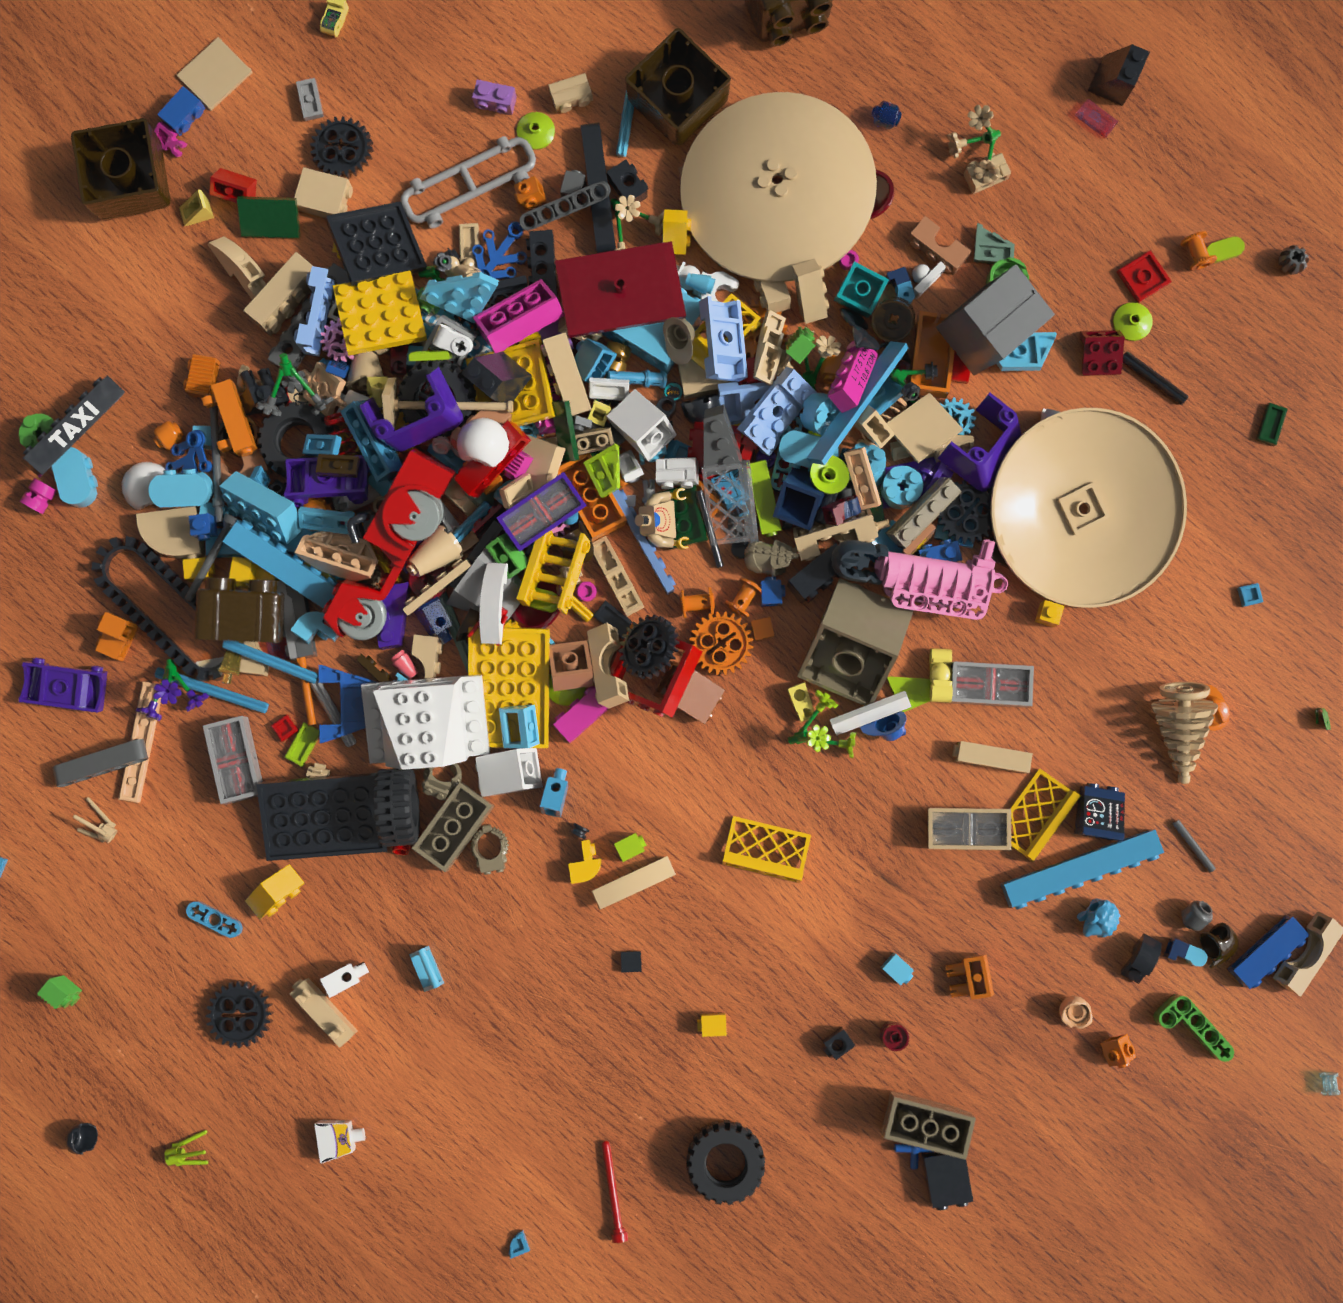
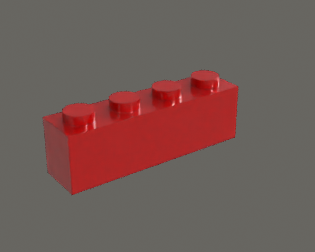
(476, 476)

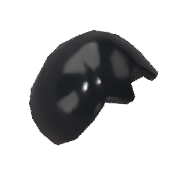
(81, 1138)

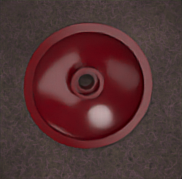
(884, 194)
(534, 618)

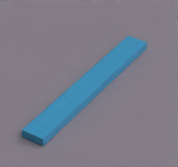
(844, 421)

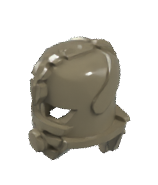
(768, 558)

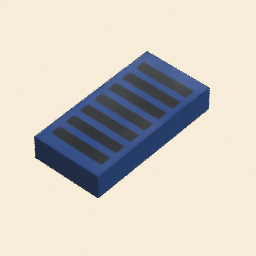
(338, 368)

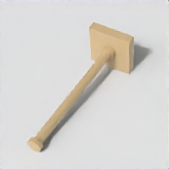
(392, 405)

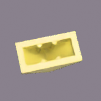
(196, 209)

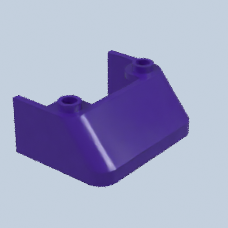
(442, 412)
(978, 465)

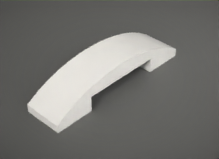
(491, 603)

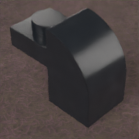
(1143, 959)

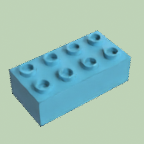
(261, 507)

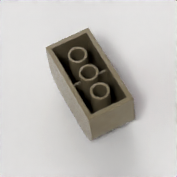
(928, 1124)

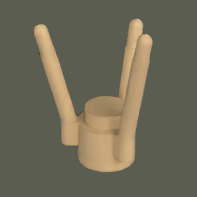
(104, 832)

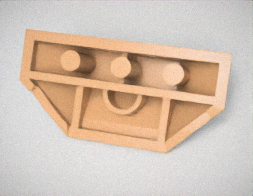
(337, 555)

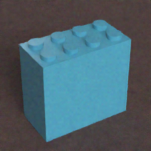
(649, 341)

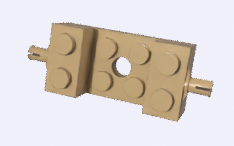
(864, 525)

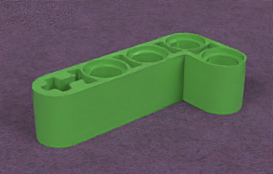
(1198, 1029)

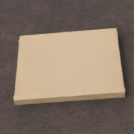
(214, 73)
(924, 427)

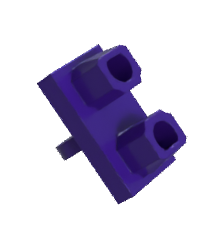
(938, 471)

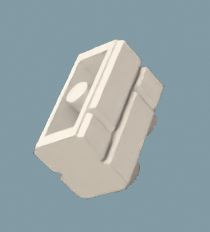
(677, 472)

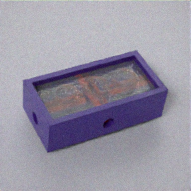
(541, 511)

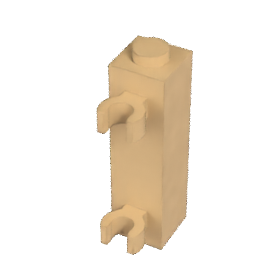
(323, 1011)

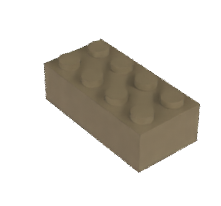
(453, 827)

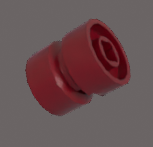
(894, 1036)

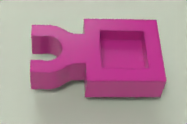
(168, 139)

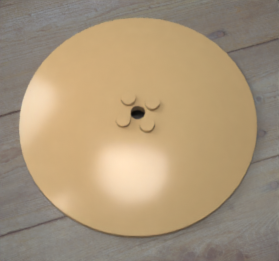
(767, 226)
(1131, 500)

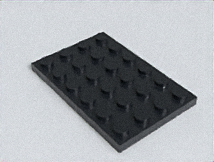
(318, 817)

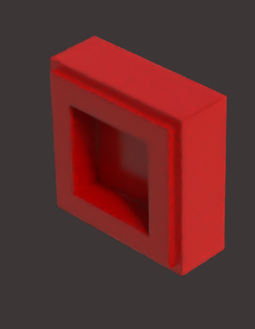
(285, 728)

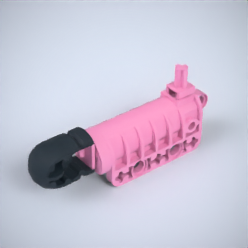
(924, 577)

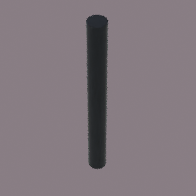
(715, 548)

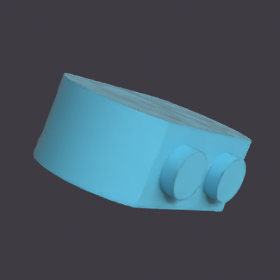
(796, 447)
(75, 478)
(181, 489)

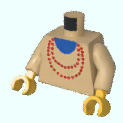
(658, 520)

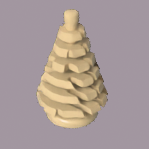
(1184, 723)

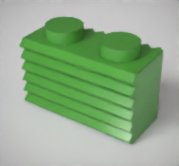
(800, 344)
(506, 552)
(60, 992)

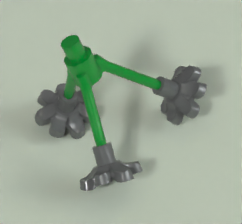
(293, 381)

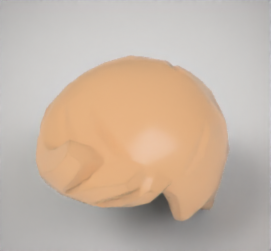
(1075, 1012)

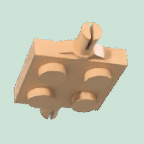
(325, 386)

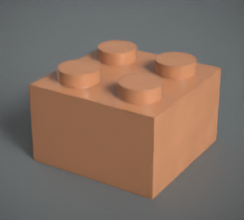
(570, 666)

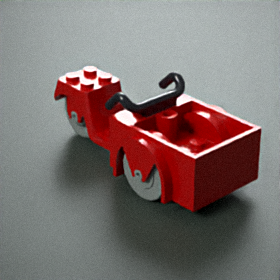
(405, 517)

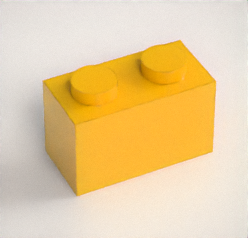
(675, 229)

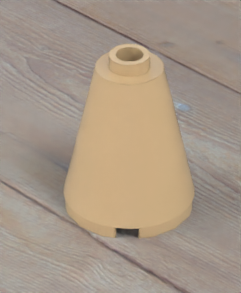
(361, 367)
(434, 553)

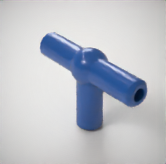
(914, 1151)

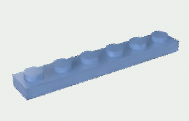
(646, 546)

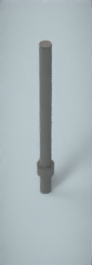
(217, 502)

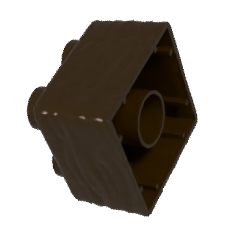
(780, 18)
(677, 87)
(121, 169)
(239, 614)

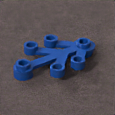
(497, 257)
(194, 442)

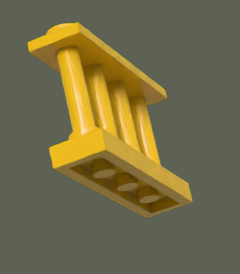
(535, 564)

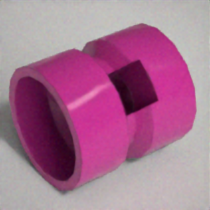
(38, 496)

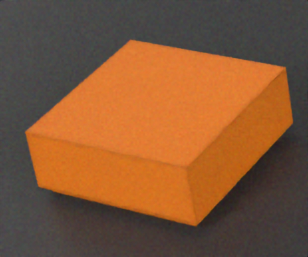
(762, 628)

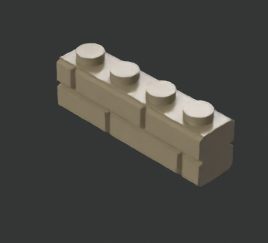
(923, 512)

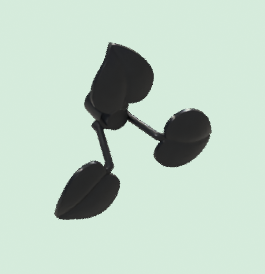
(861, 337)

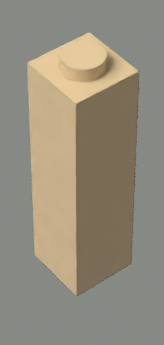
(992, 757)

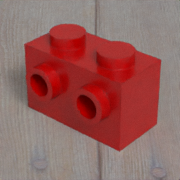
(230, 185)

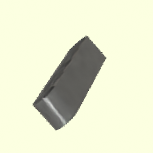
(558, 212)
(100, 763)

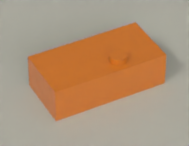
(601, 514)

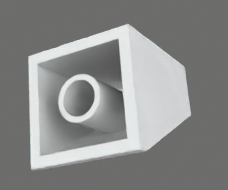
(642, 424)
(508, 772)

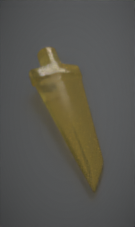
(230, 665)

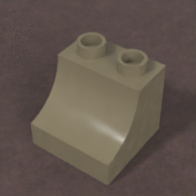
(855, 643)

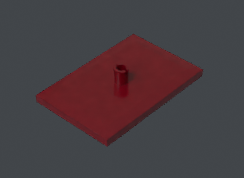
(620, 289)

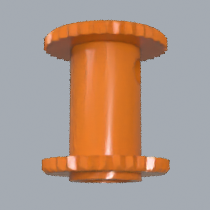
(1198, 250)
(744, 595)
(694, 603)

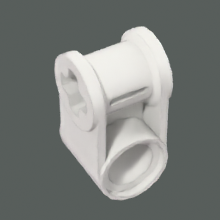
(449, 339)

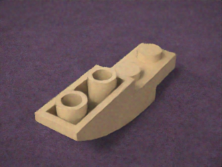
(240, 264)
(590, 440)

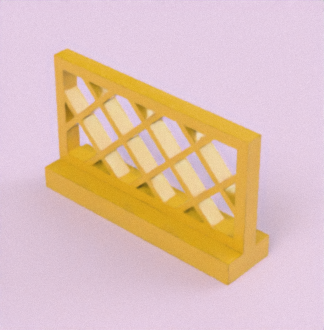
(1053, 821)
(761, 866)

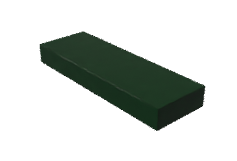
(565, 430)

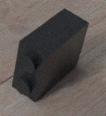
(947, 1180)

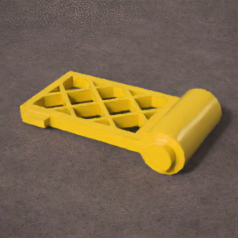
(700, 345)

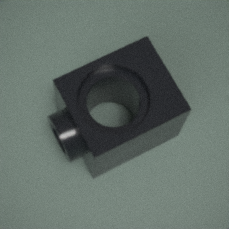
(841, 1035)

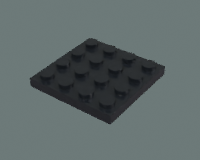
(375, 242)

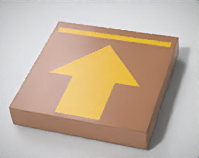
(920, 541)

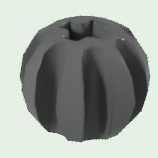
(1293, 259)

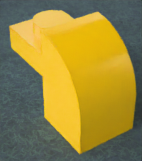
(585, 869)

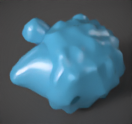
(1100, 918)

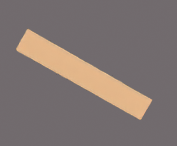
(144, 729)

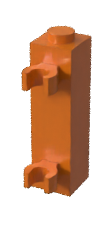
(234, 418)

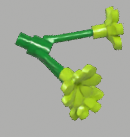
(817, 736)

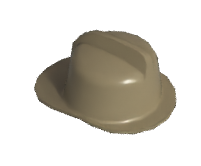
(679, 339)

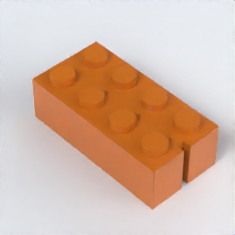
(929, 347)

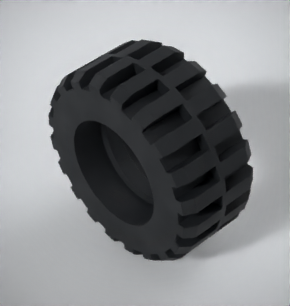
(416, 378)
(277, 426)
(396, 807)
(733, 1189)

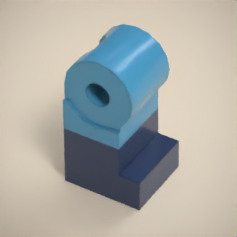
(901, 283)

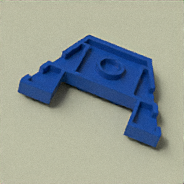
(350, 702)

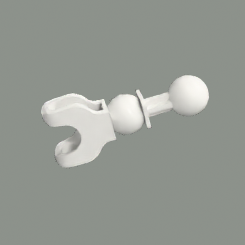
(722, 281)

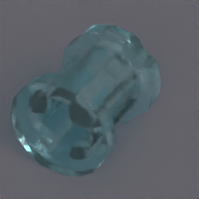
(1330, 1084)

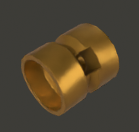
(623, 353)

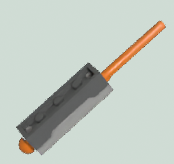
(297, 649)

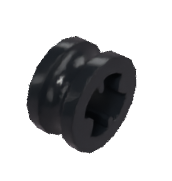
(579, 830)

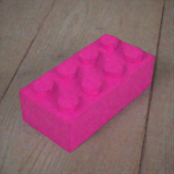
(518, 316)

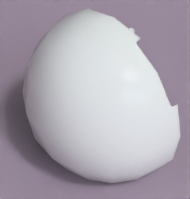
(483, 442)
(137, 481)

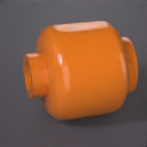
(167, 435)

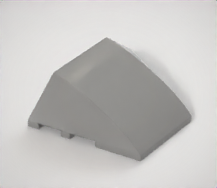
(468, 591)

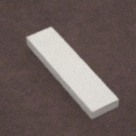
(870, 713)

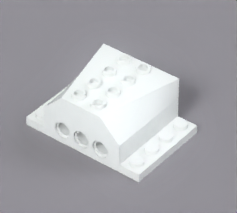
(425, 721)

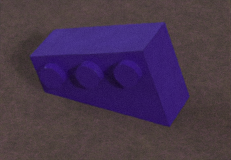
(394, 629)

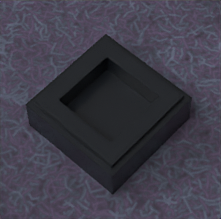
(631, 961)

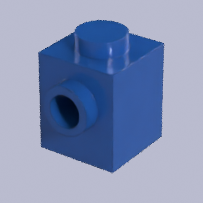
(203, 526)
(771, 592)

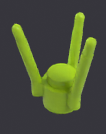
(177, 1155)

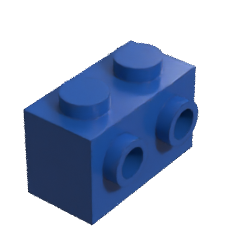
(181, 111)
(945, 551)

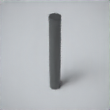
(1194, 846)

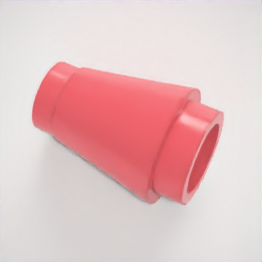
(404, 664)

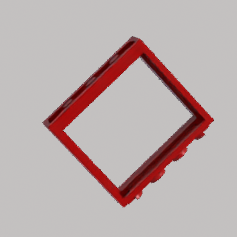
(676, 687)

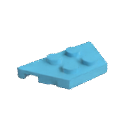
(1030, 354)

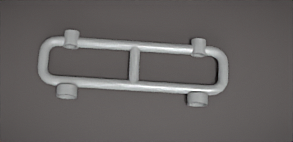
(433, 216)

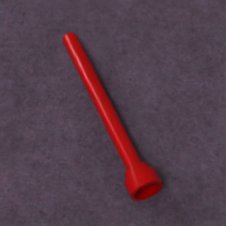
(619, 1234)

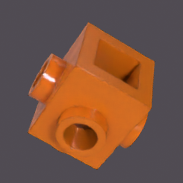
(529, 193)
(1118, 1051)

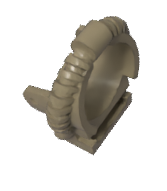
(440, 789)
(487, 864)

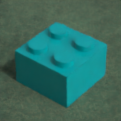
(861, 289)

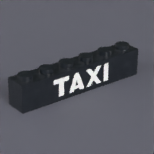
(72, 426)

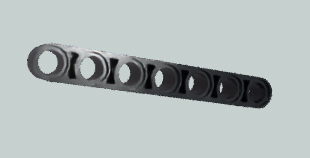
(597, 172)

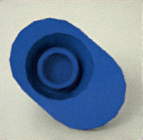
(888, 728)

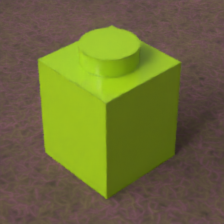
(630, 846)

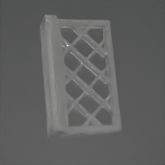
(747, 497)

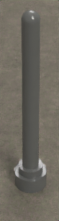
(228, 523)

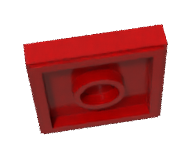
(1144, 276)

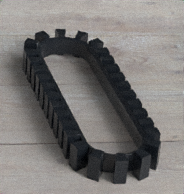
(129, 608)

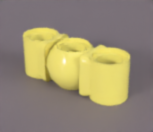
(940, 675)

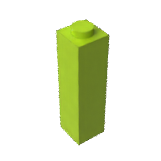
(764, 498)

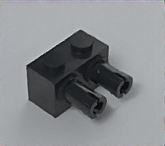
(255, 393)

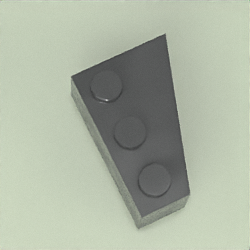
(719, 439)

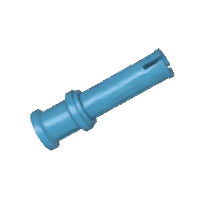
(643, 378)

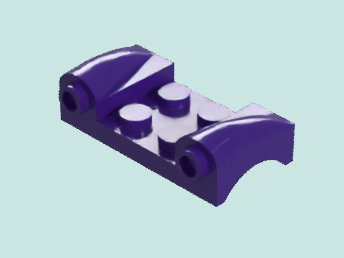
(305, 484)
(63, 686)

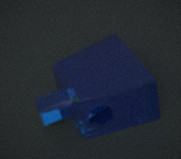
(432, 612)

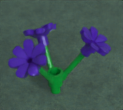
(169, 691)

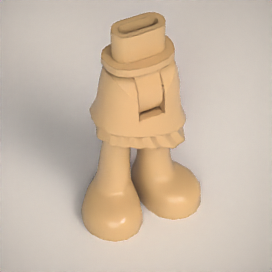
(465, 269)

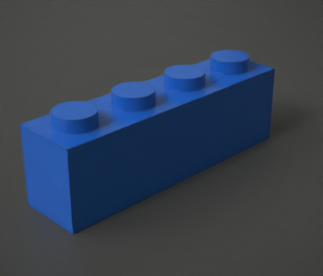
(1268, 952)

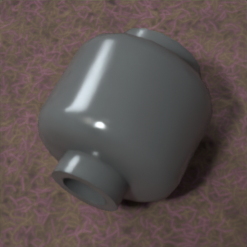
(1197, 915)

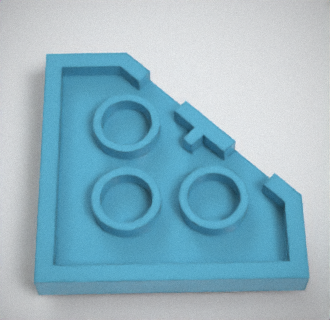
(461, 294)

